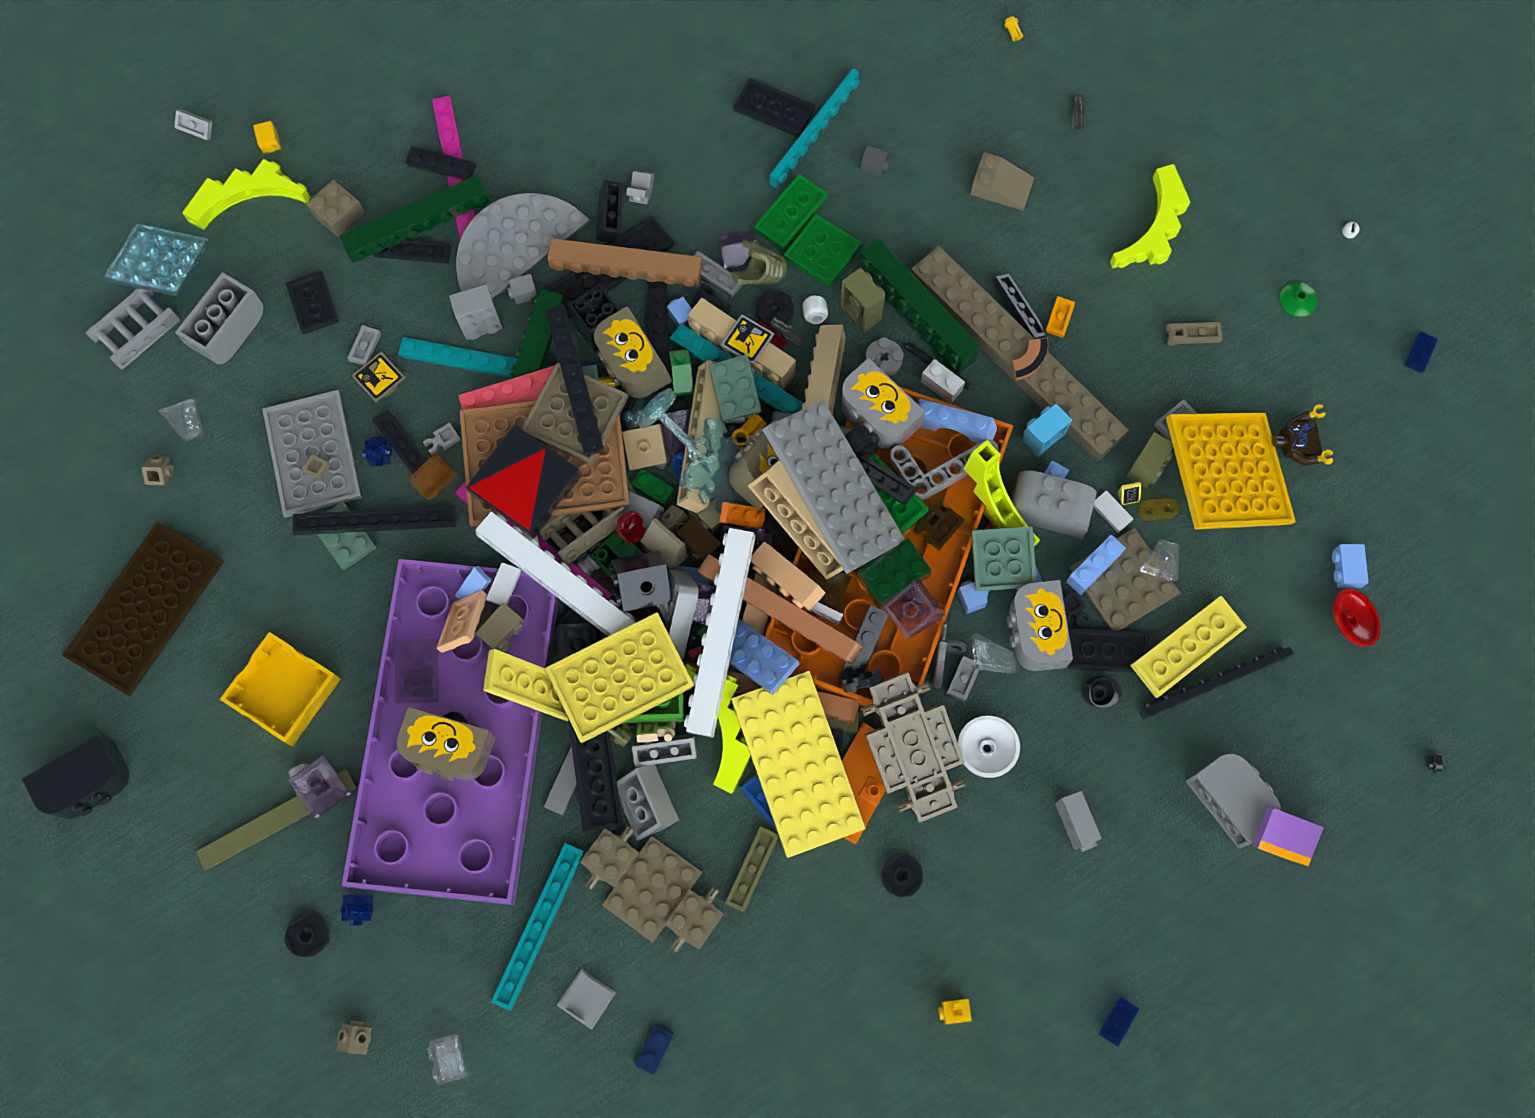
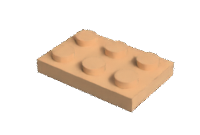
(462, 621)

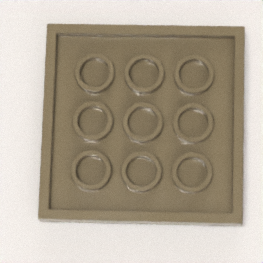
(554, 421)
(1125, 592)

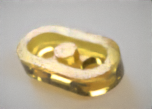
(1157, 509)

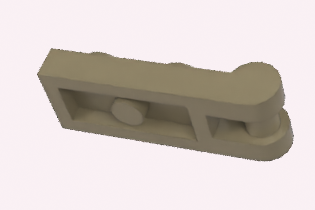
(1194, 333)

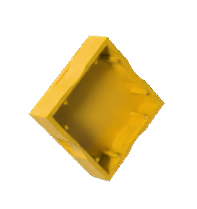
(280, 689)

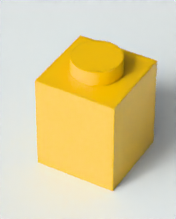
(267, 137)

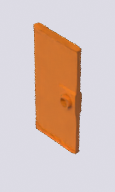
(863, 777)

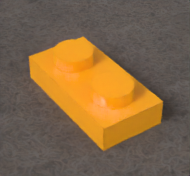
(1060, 316)

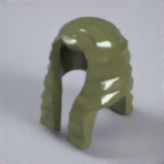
(763, 268)

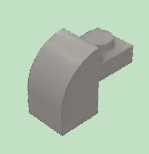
(640, 187)

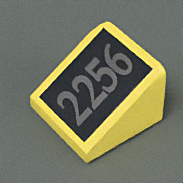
(1129, 493)

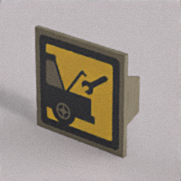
(378, 377)

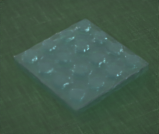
(156, 260)

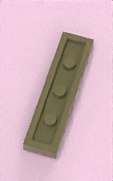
(752, 869)

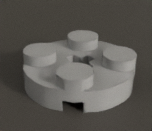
(889, 348)

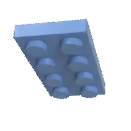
(760, 658)

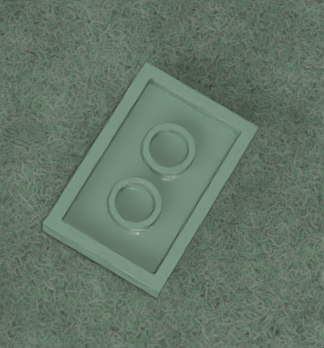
(735, 388)
(347, 547)

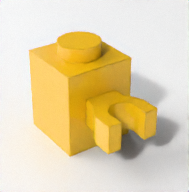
(955, 1011)

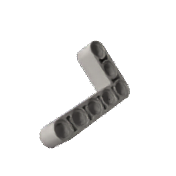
(942, 472)
(682, 608)

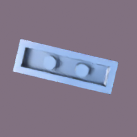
(1095, 565)

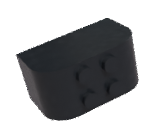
(79, 779)

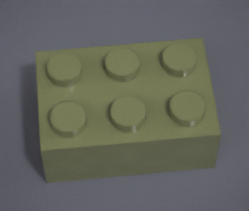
(862, 299)

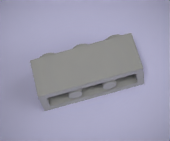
(661, 751)

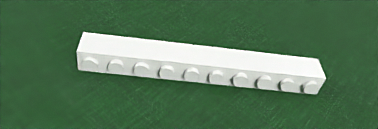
(552, 575)
(721, 632)

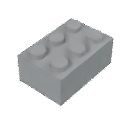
(475, 312)

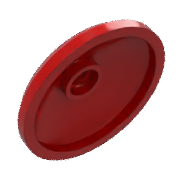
(1356, 617)

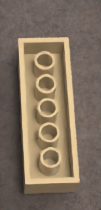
(715, 325)
(786, 505)

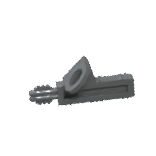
(944, 646)

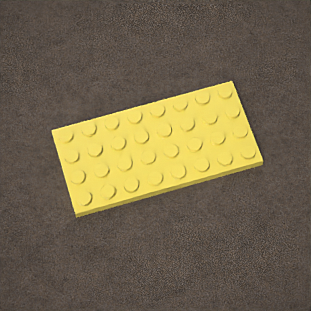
(798, 764)

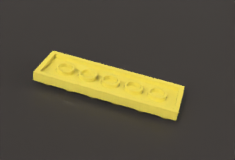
(1188, 646)
(522, 683)

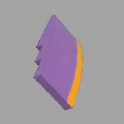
(1288, 836)

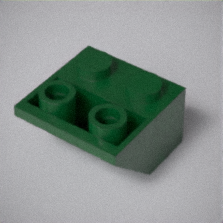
(613, 549)

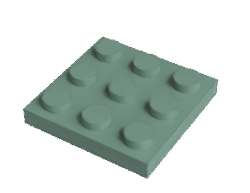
(1003, 558)

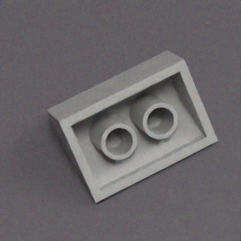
(646, 802)

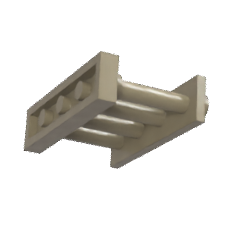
(584, 540)

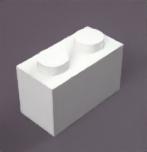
(942, 381)

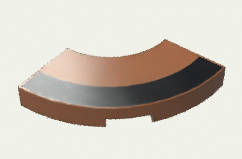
(1031, 359)

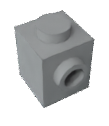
(522, 288)

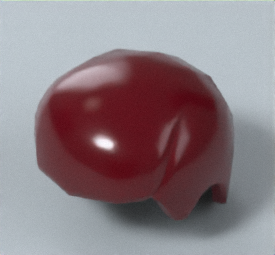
(631, 527)

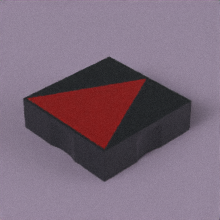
(524, 481)

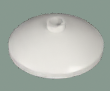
(998, 736)

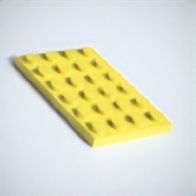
(619, 677)

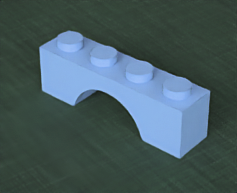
(971, 424)
(976, 600)

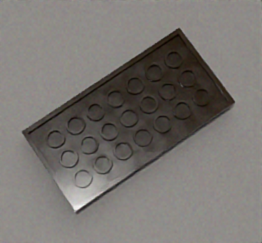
(143, 609)

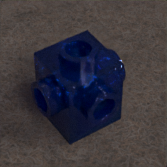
(377, 451)
(356, 909)

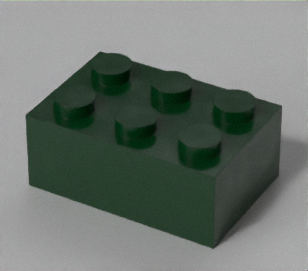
(893, 572)

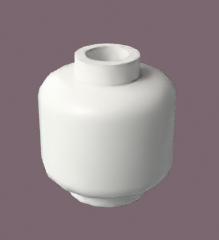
(815, 309)

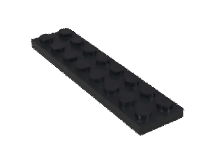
(645, 236)

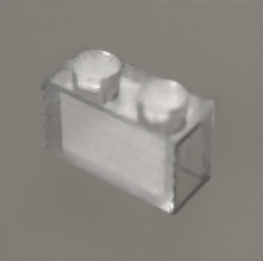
(447, 1059)

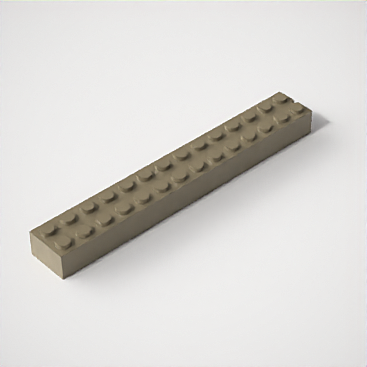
(1006, 341)

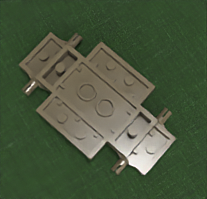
(914, 747)
(652, 889)

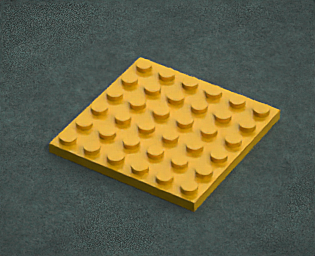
(1230, 470)

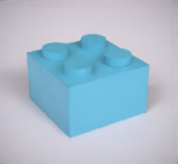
(1046, 429)

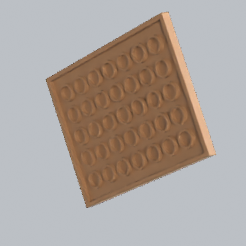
(599, 488)

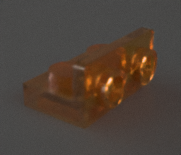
(432, 477)

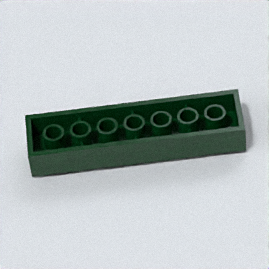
(919, 307)

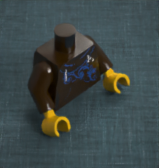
(1301, 439)

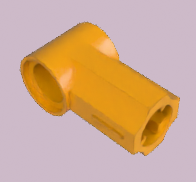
(749, 428)

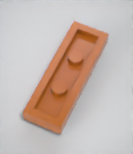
(742, 515)

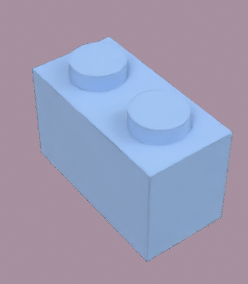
(1350, 566)

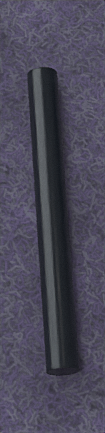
(926, 358)

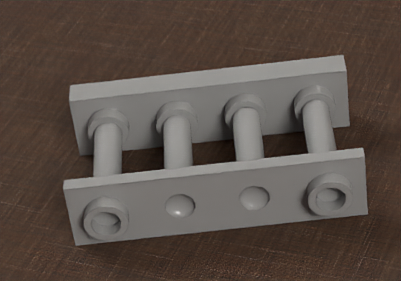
(144, 339)

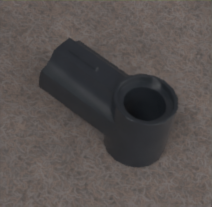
(708, 294)

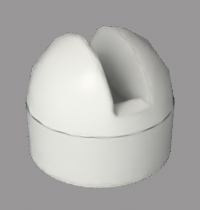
(1347, 229)

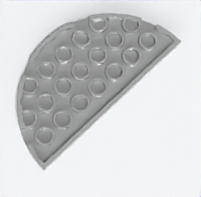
(512, 239)

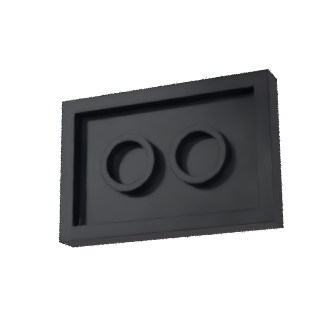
(312, 302)

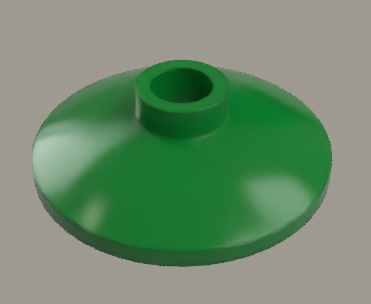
(1298, 306)

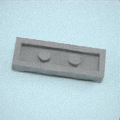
(718, 275)

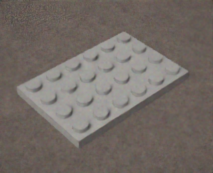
(307, 428)

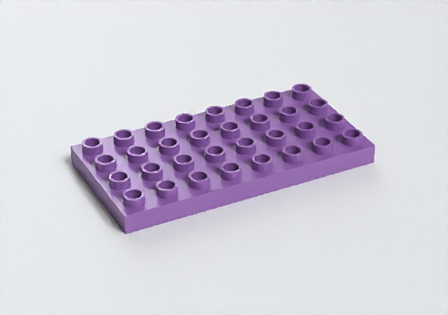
(431, 832)

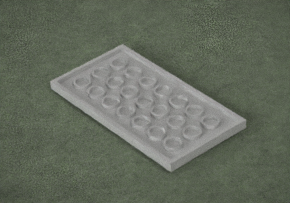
(834, 486)

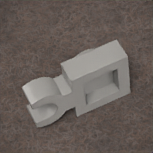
(444, 437)

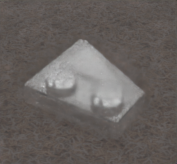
(184, 419)
(1163, 561)
(992, 656)

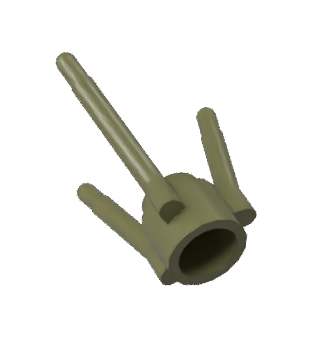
(621, 735)

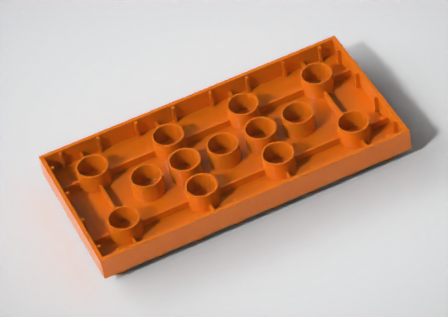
(894, 652)

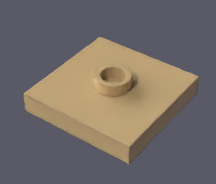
(645, 447)

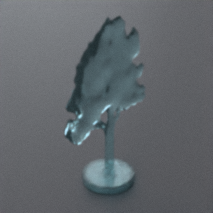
(709, 470)

